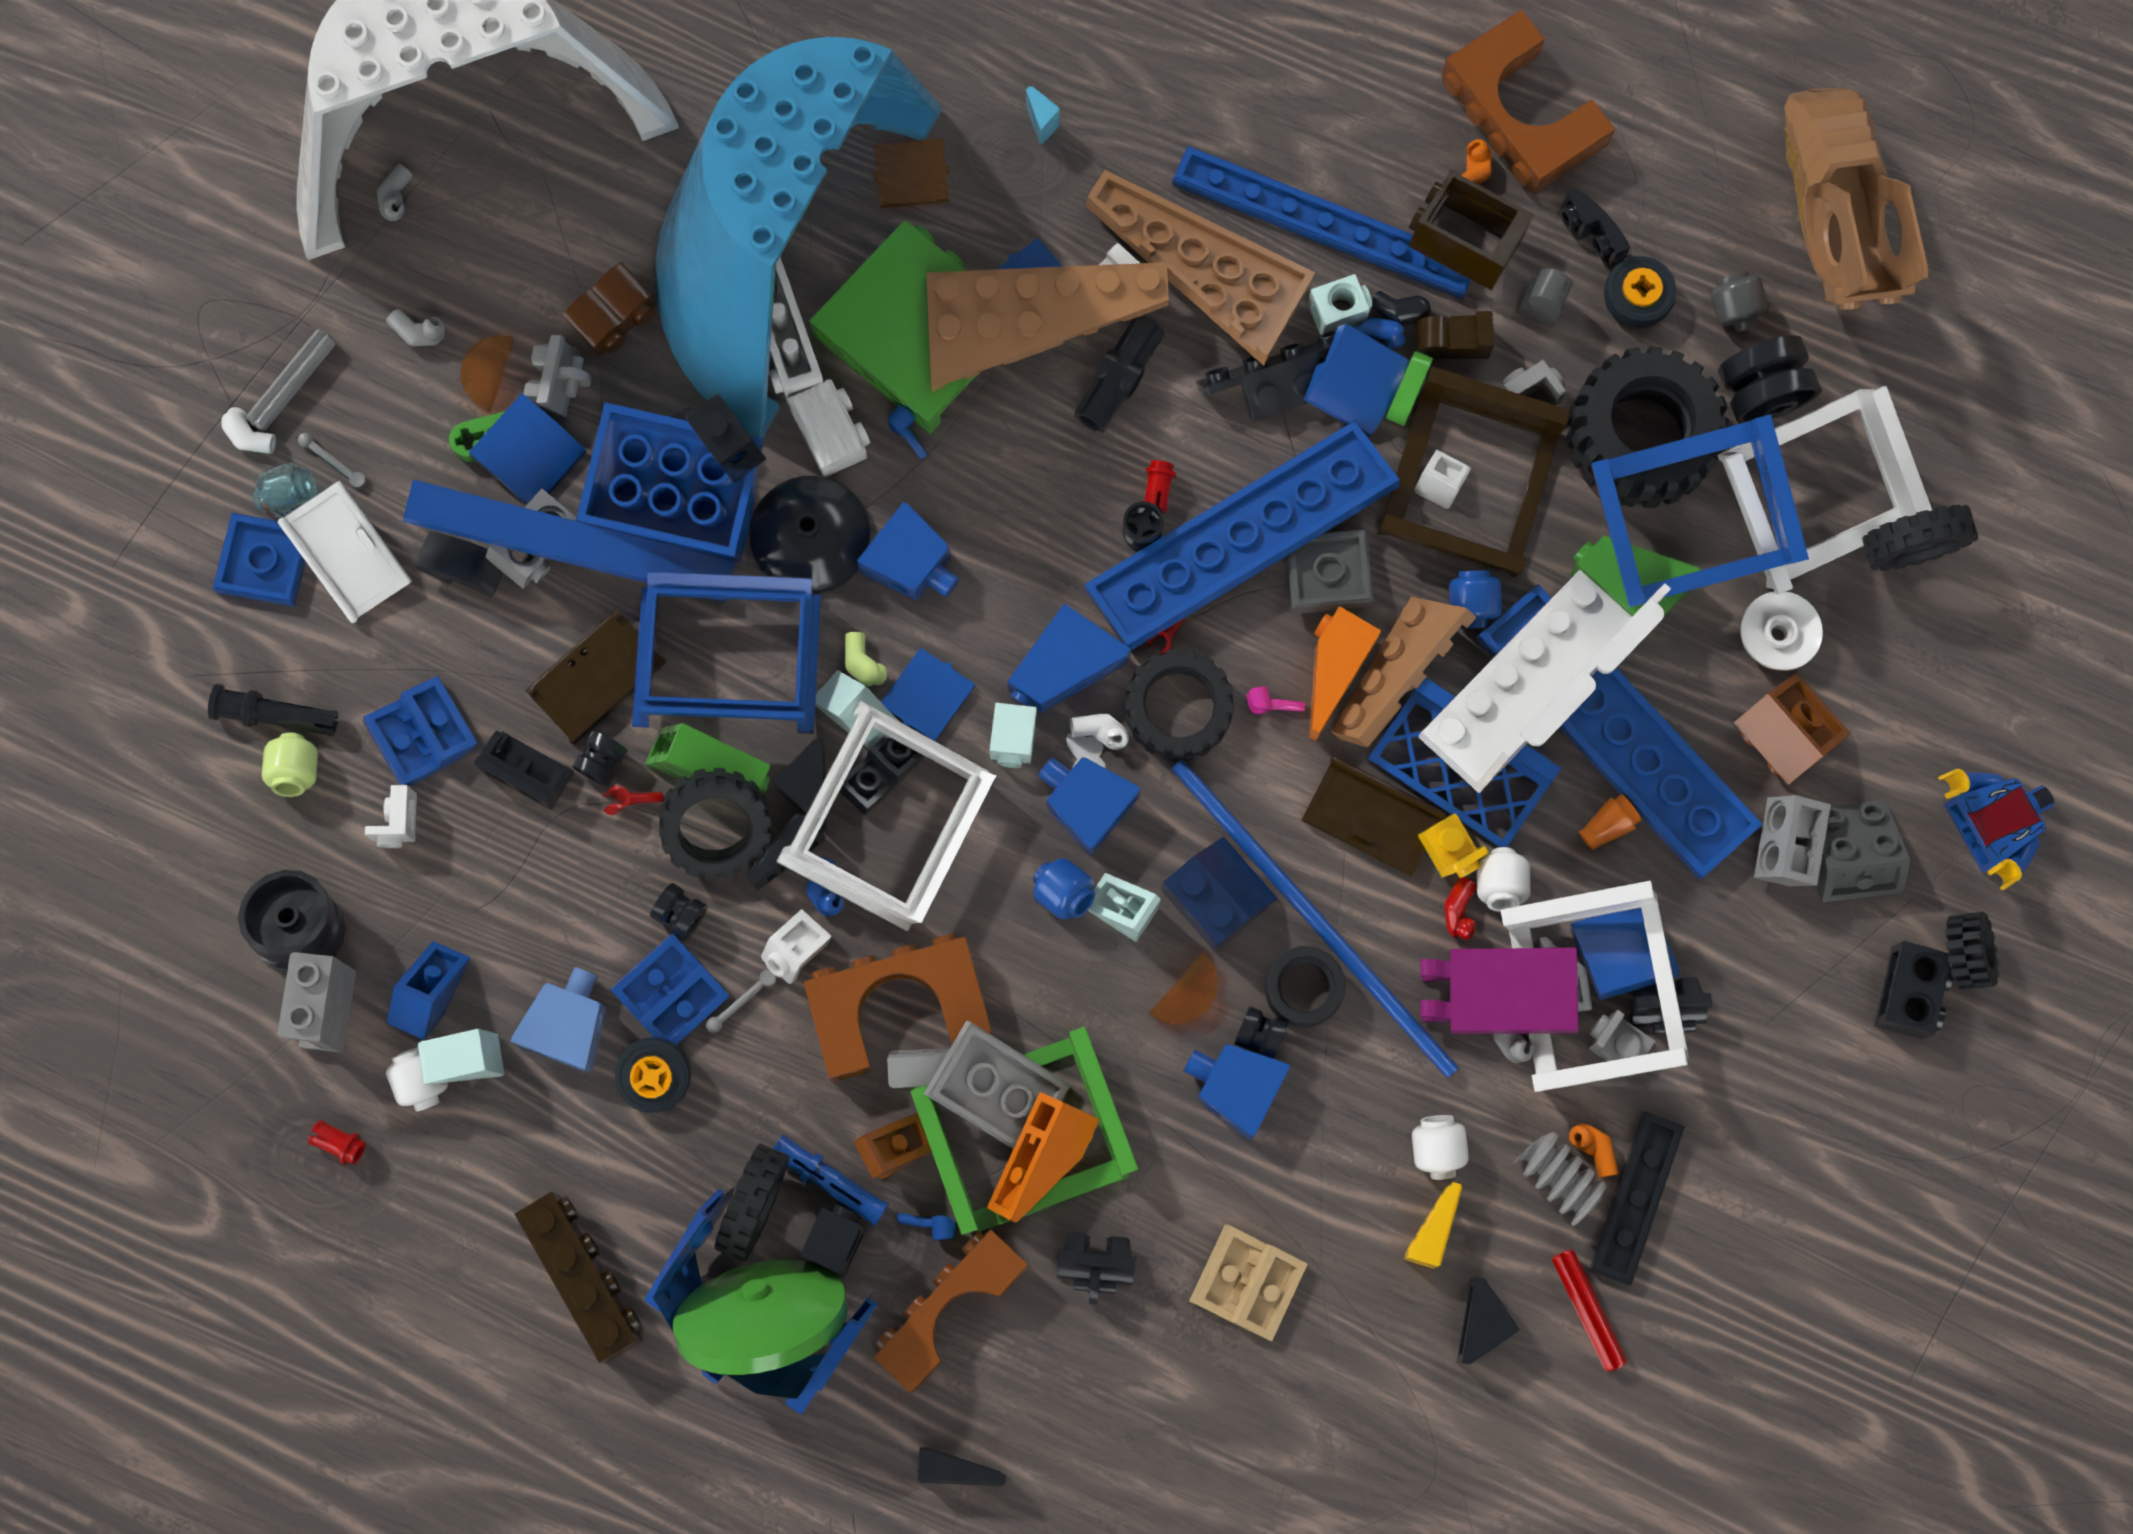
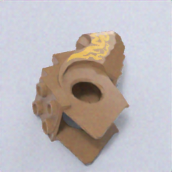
(1844, 200)

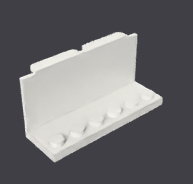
(1538, 679)

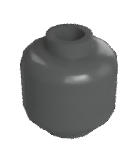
(1739, 300)

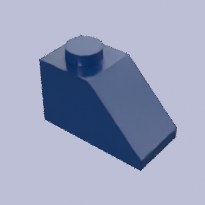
(426, 990)

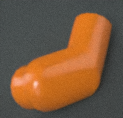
(1478, 162)
(1596, 1144)

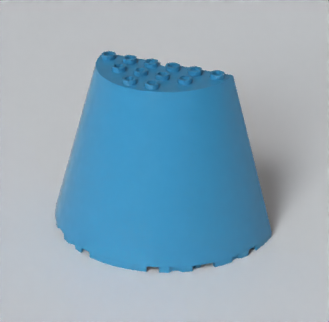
(748, 195)

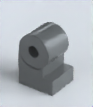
(1546, 296)

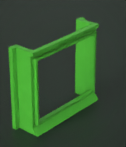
(1065, 1189)

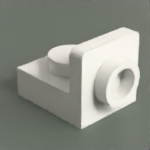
(401, 815)
(794, 946)

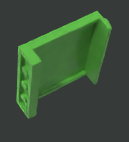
(882, 323)

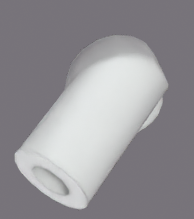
(1102, 727)

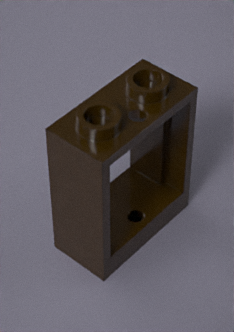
(1481, 207)

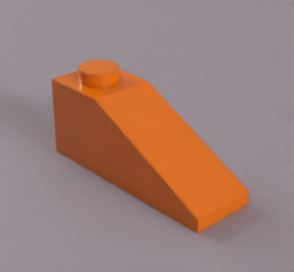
(1338, 657)
(1044, 1152)

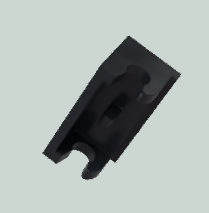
(524, 769)

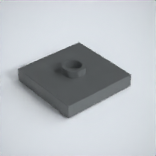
(1331, 573)

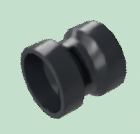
(1143, 517)
(595, 766)
(678, 911)
(1261, 1032)

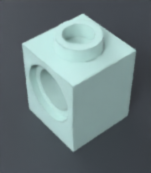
(1348, 289)
(1012, 734)

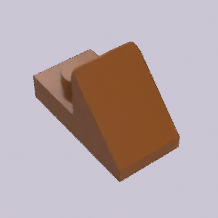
(893, 1146)

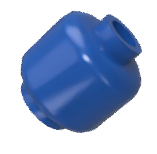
(1479, 594)
(1063, 889)

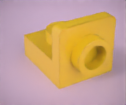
(1452, 847)

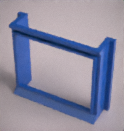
(1775, 487)
(729, 587)

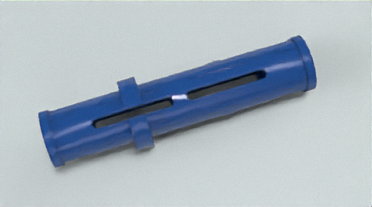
(832, 1182)

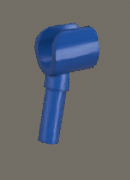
(899, 422)
(942, 1226)

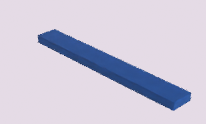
(1313, 219)
(552, 535)

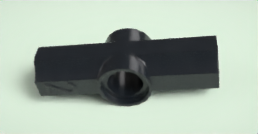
(1119, 373)

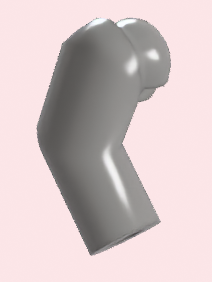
(389, 193)
(416, 334)
(1514, 1047)

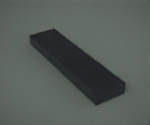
(1636, 1198)

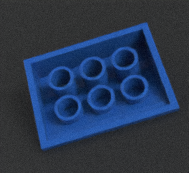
(665, 486)

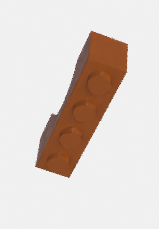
(911, 1351)

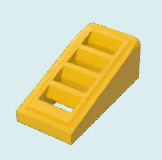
(1432, 1237)

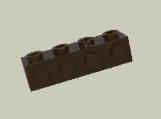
(579, 1277)

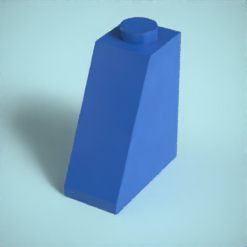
(1065, 661)

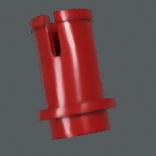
(1158, 483)
(337, 1142)

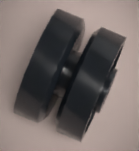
(1769, 379)
(290, 915)

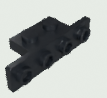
(1278, 383)

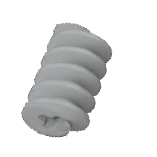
(1562, 1176)

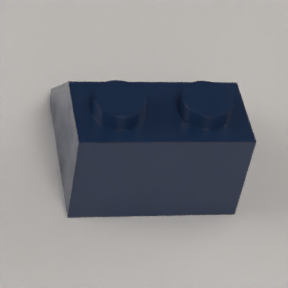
(1218, 893)

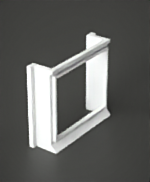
(1892, 459)
(849, 886)
(1641, 895)

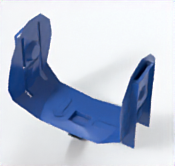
(682, 1276)

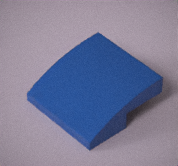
(1356, 379)
(527, 450)
(420, 732)
(669, 991)

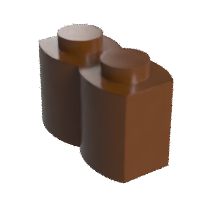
(610, 309)

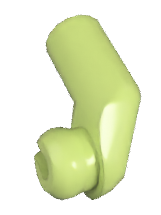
(859, 664)

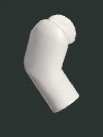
(241, 435)

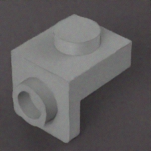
(1537, 378)

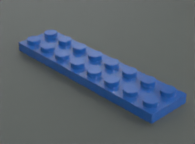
(1241, 535)
(1644, 759)

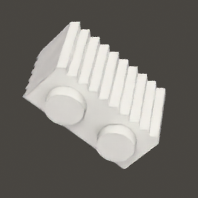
(828, 427)

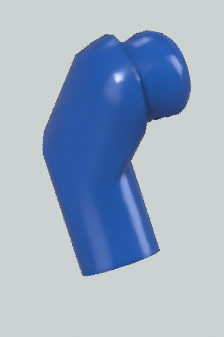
(1384, 329)
(824, 900)

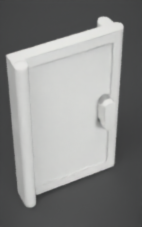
(340, 555)

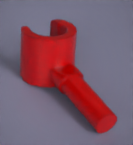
(1167, 634)
(625, 798)

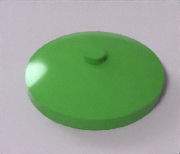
(760, 1317)

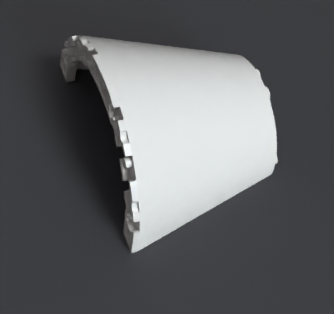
(392, 43)

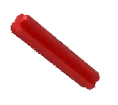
(1589, 1310)

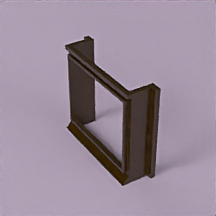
(1493, 404)

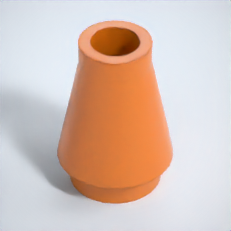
(1610, 822)

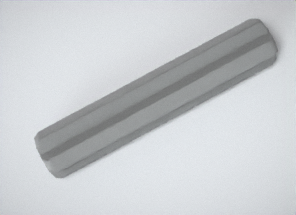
(290, 380)

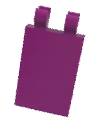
(1505, 991)

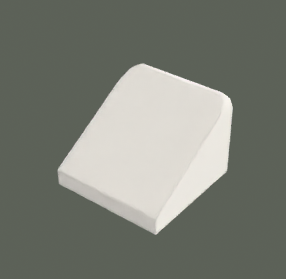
(1442, 479)

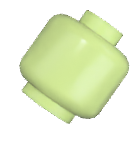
(289, 765)

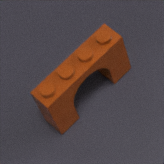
(1534, 152)
(839, 997)

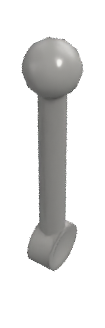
(356, 479)
(767, 979)

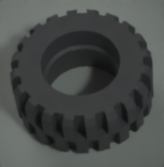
(1657, 379)

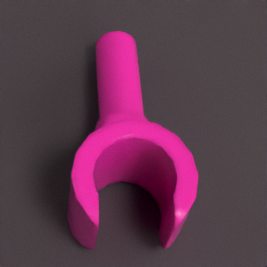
(1260, 702)

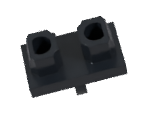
(1691, 1001)
(1096, 1271)

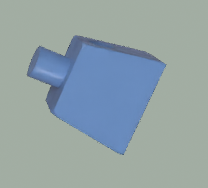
(564, 1023)

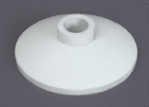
(1794, 618)

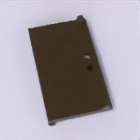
(596, 679)
(1374, 813)

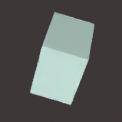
(840, 698)
(1124, 906)
(461, 1057)

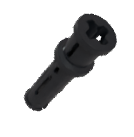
(253, 708)

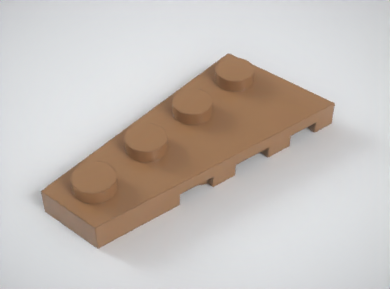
(1398, 667)

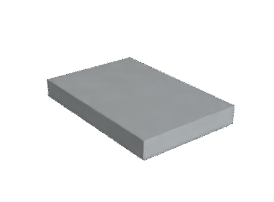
(991, 1084)

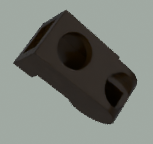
(1456, 336)

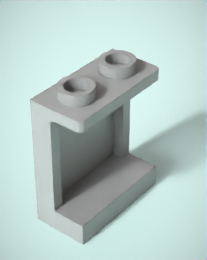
(317, 1002)

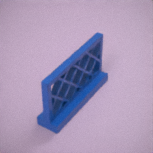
(1526, 762)

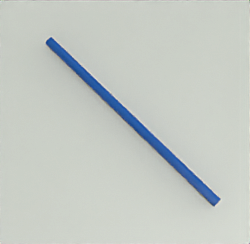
(1315, 919)

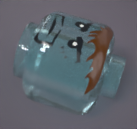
(283, 489)

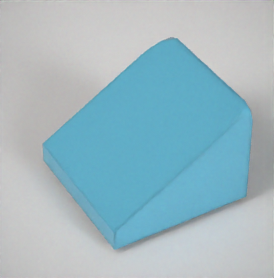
(1043, 114)

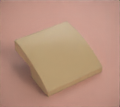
(1248, 1282)

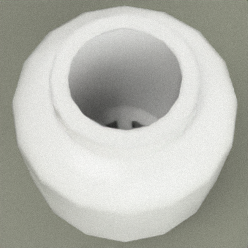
(1503, 879)
(408, 1083)
(1440, 1146)

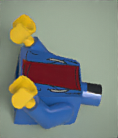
(1997, 820)

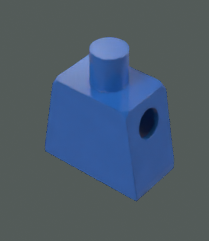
(909, 556)
(1087, 800)
(1238, 1085)

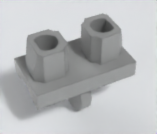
(560, 375)

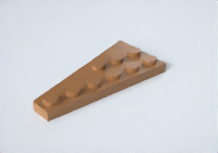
(1222, 273)
(1015, 313)

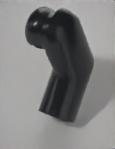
(1403, 310)

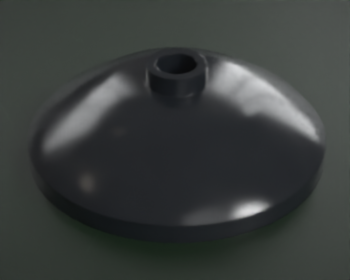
(827, 551)

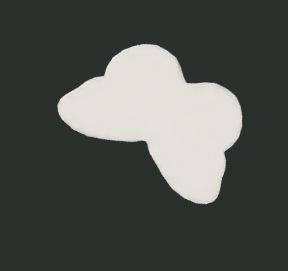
(1085, 747)

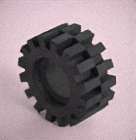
(1972, 951)

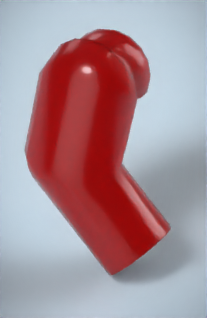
(1455, 907)

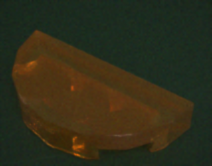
(484, 369)
(1190, 994)

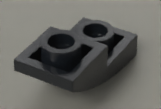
(1589, 219)
(458, 561)
(879, 773)

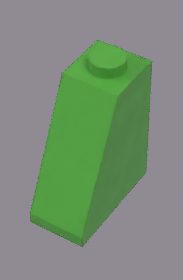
(1601, 567)
(683, 750)

